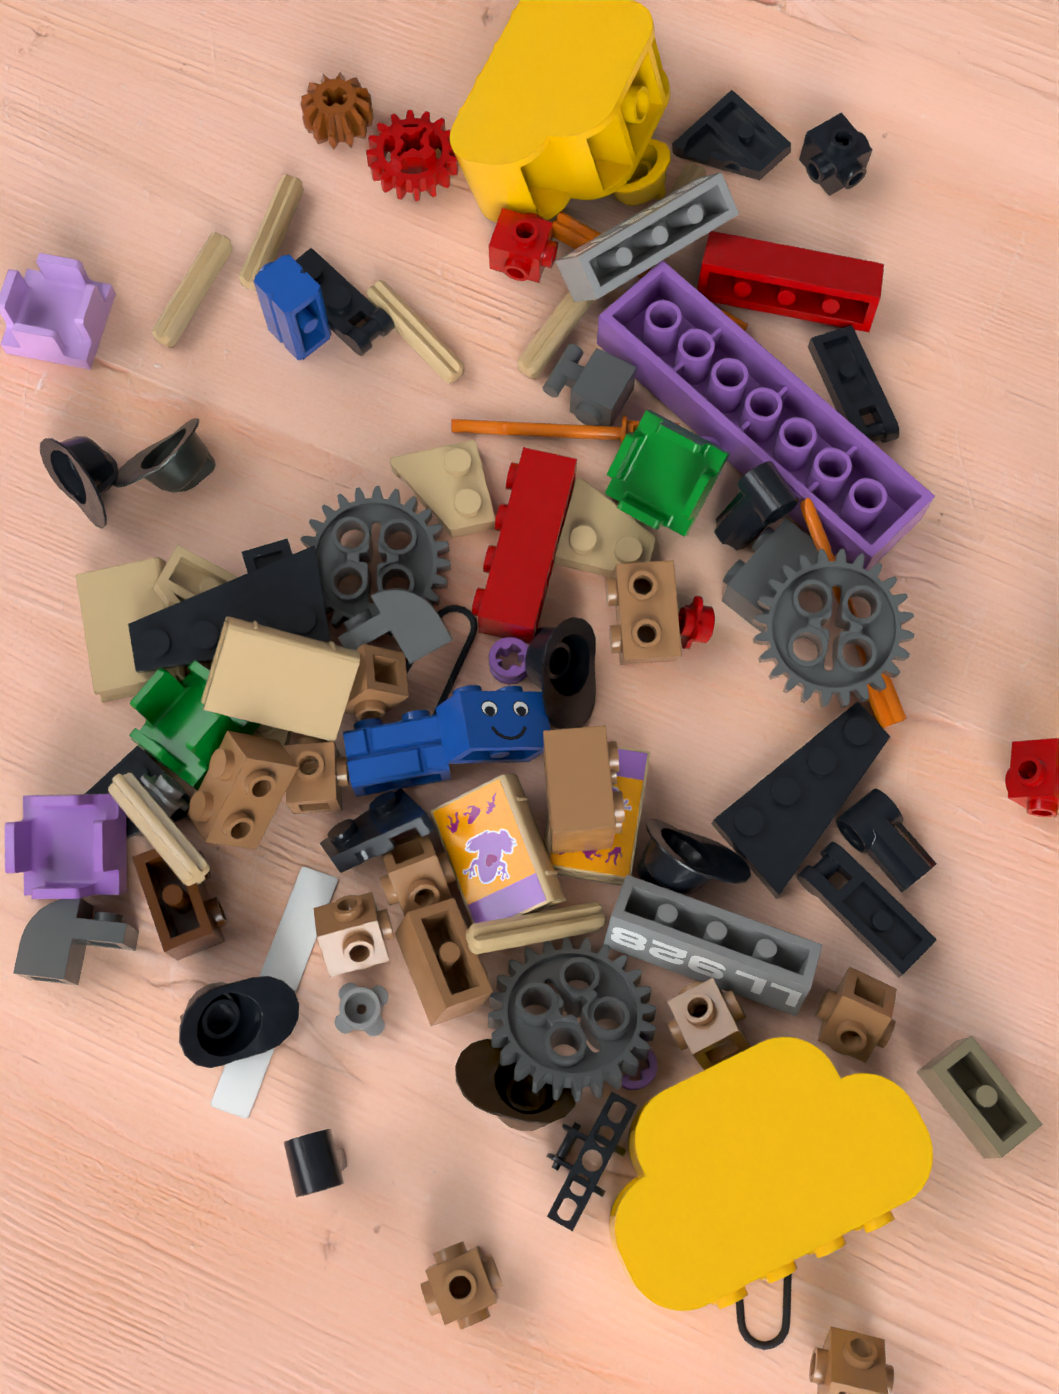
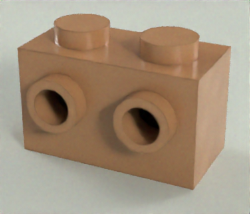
(644, 612)
(241, 790)
(442, 967)

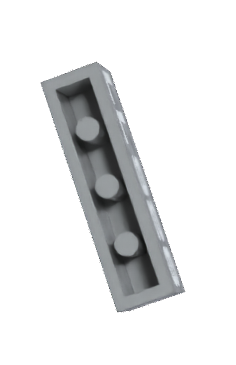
(647, 237)
(714, 943)

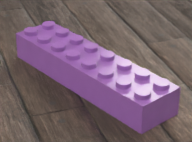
(761, 413)

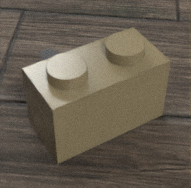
(979, 1098)

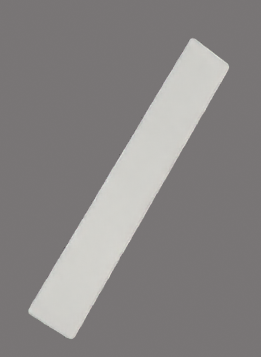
(286, 962)

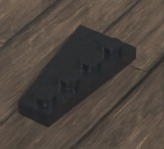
(278, 596)
(795, 803)

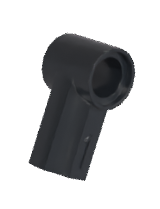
(761, 501)
(877, 829)
(315, 1162)

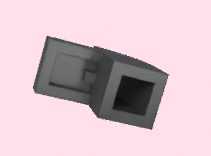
(408, 616)
(58, 936)

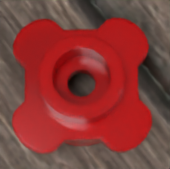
(696, 622)

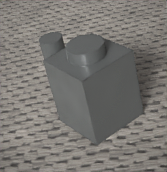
(597, 389)

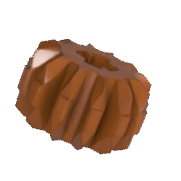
(337, 110)

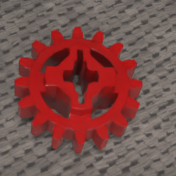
(412, 154)

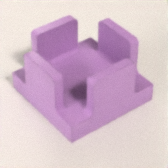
(54, 312)

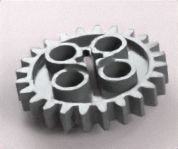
(416, 563)
(876, 635)
(532, 1037)

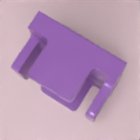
(69, 846)

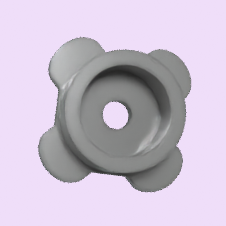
(166, 792)
(371, 1020)

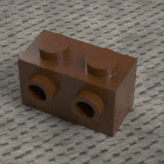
(181, 913)

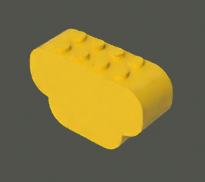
(561, 106)
(760, 1169)

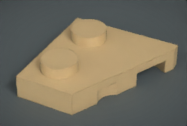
(600, 534)

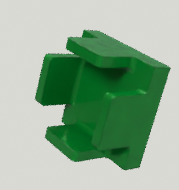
(664, 473)
(178, 727)

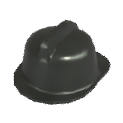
(171, 463)

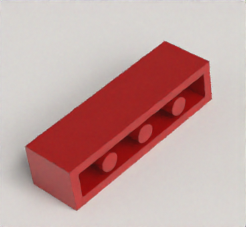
(790, 281)
(526, 545)

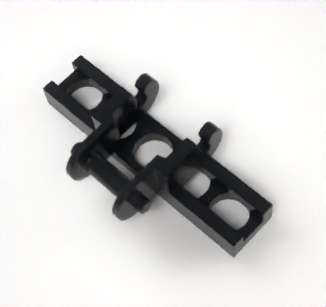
(578, 1168)

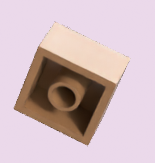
(579, 789)

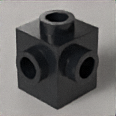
(835, 154)

